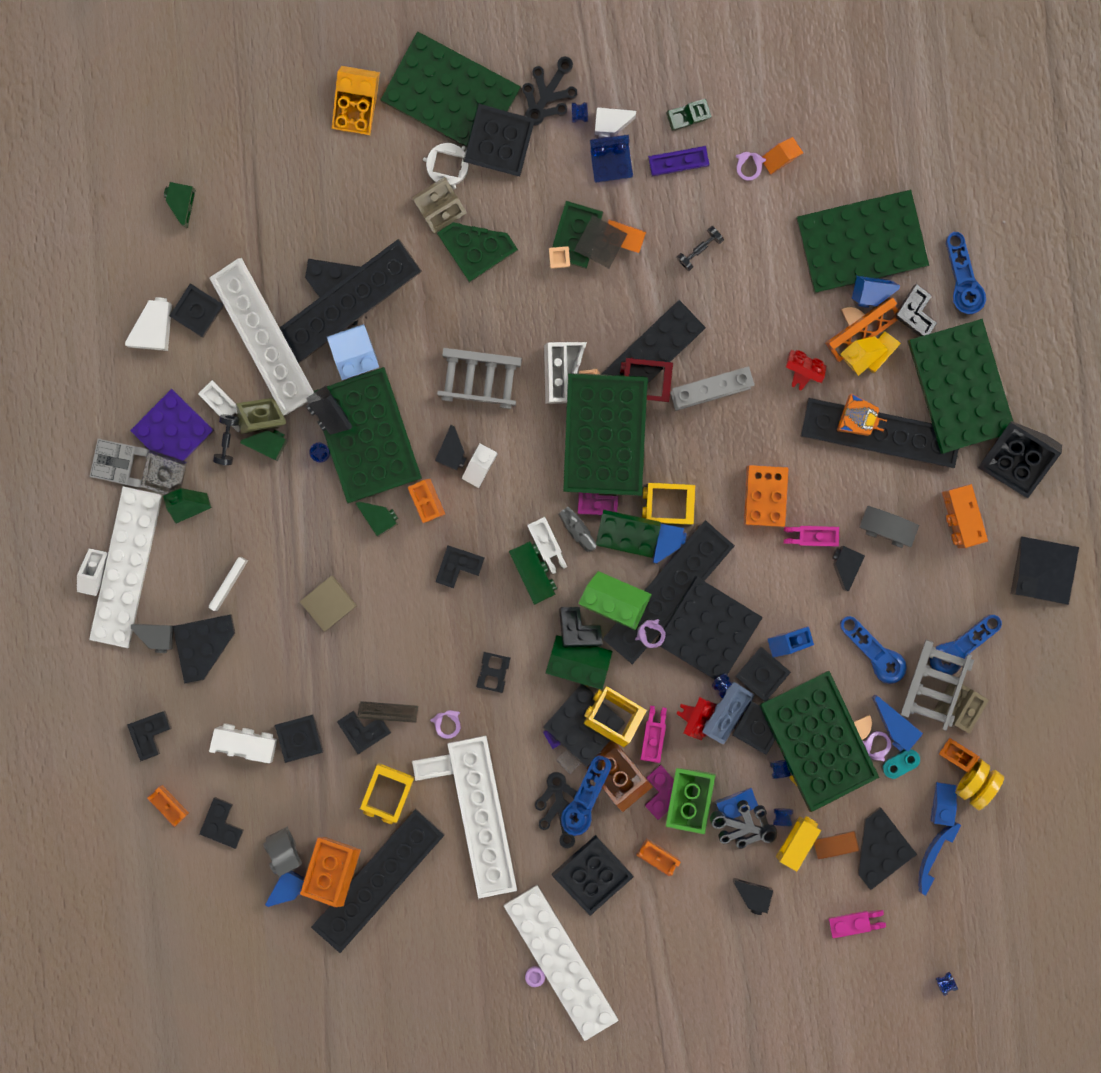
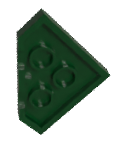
(476, 248)

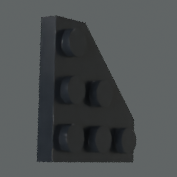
(326, 275)
(202, 644)
(882, 849)

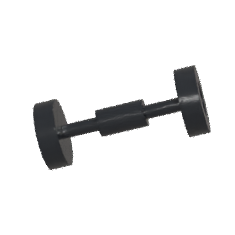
(715, 235)
(228, 420)

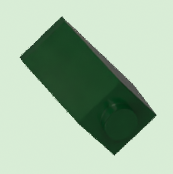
(180, 200)
(267, 443)
(186, 503)
(378, 517)

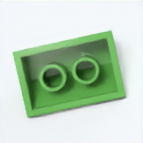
(615, 600)
(690, 800)

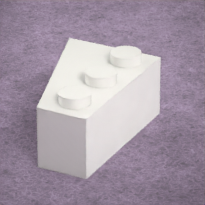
(559, 361)
(243, 743)

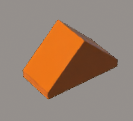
(782, 155)
(959, 755)

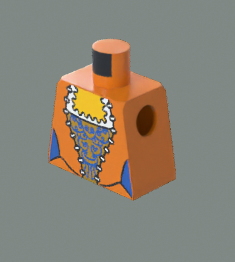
(860, 417)

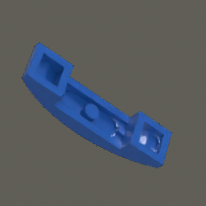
(924, 879)

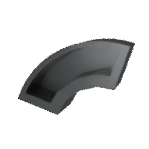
(889, 526)
(282, 852)

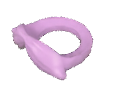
(758, 161)
(642, 636)
(438, 719)
(881, 754)

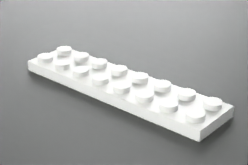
(262, 336)
(125, 567)
(482, 817)
(561, 962)

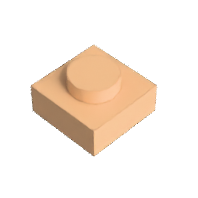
(559, 257)

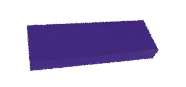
(678, 161)

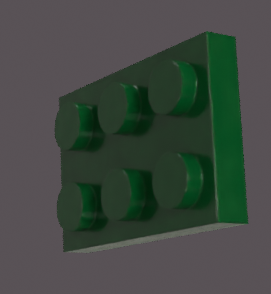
(571, 228)
(628, 533)

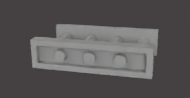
(491, 362)
(712, 388)
(917, 688)

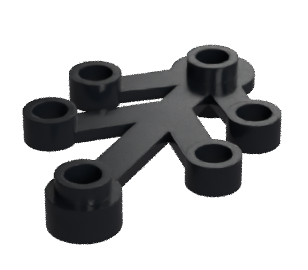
(547, 94)
(558, 806)
(766, 832)

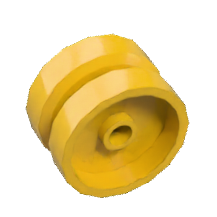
(980, 785)

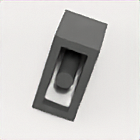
(155, 636)

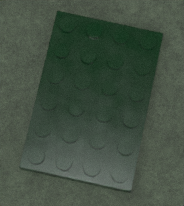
(444, 88)
(862, 240)
(961, 385)
(605, 434)
(376, 449)
(819, 741)

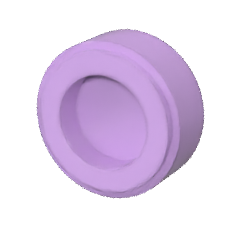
(534, 976)

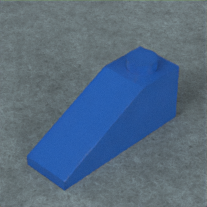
(897, 727)

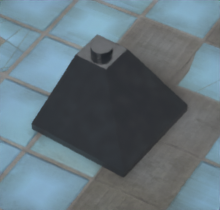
(1021, 458)
(1044, 570)

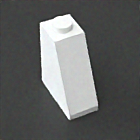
(152, 326)

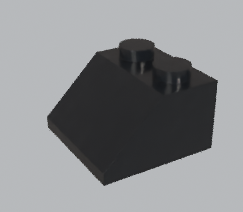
(328, 411)

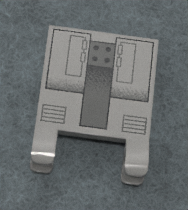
(114, 462)

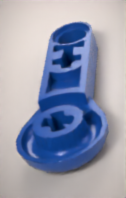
(964, 279)
(964, 645)
(877, 654)
(585, 799)

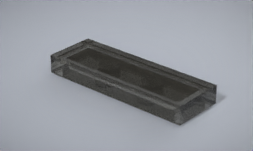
(388, 712)

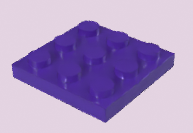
(172, 428)

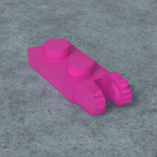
(814, 536)
(653, 737)
(854, 923)

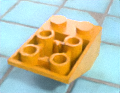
(355, 100)

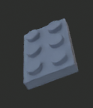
(728, 713)

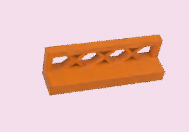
(874, 314)

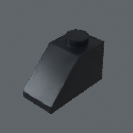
(451, 452)
(847, 565)
(754, 895)

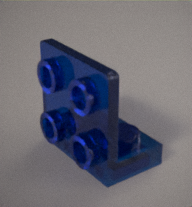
(611, 158)

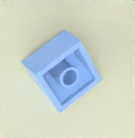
(353, 352)

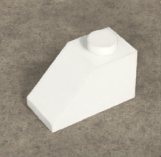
(612, 121)
(479, 465)
(91, 572)

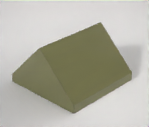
(259, 415)

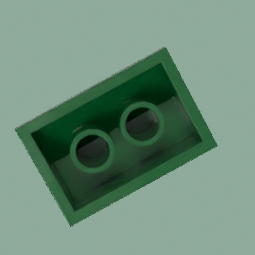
(533, 572)
(579, 664)

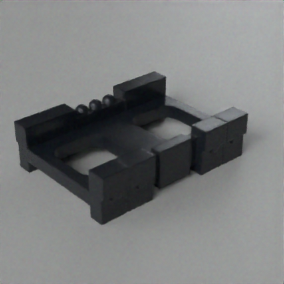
(499, 673)

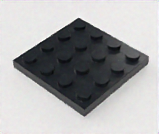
(709, 629)

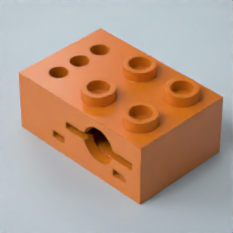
(766, 496)
(964, 517)
(330, 872)

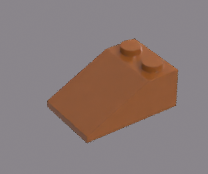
(625, 781)

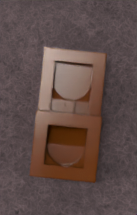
(836, 845)

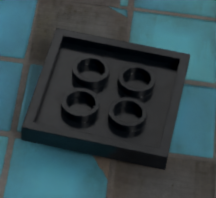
(498, 140)
(577, 738)
(592, 875)

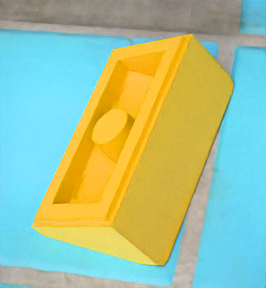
(891, 344)

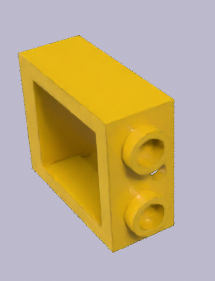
(689, 504)
(622, 702)
(395, 775)
(798, 843)

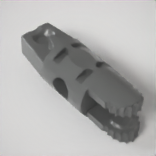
(577, 529)

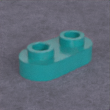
(901, 764)

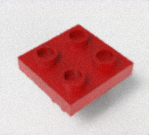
(805, 368)
(697, 717)

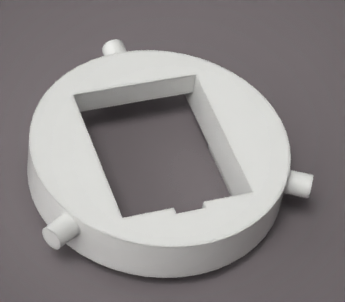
(450, 149)

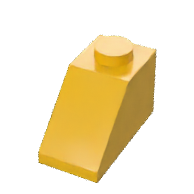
(863, 353)

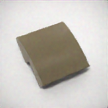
(439, 205)
(328, 603)
(967, 707)

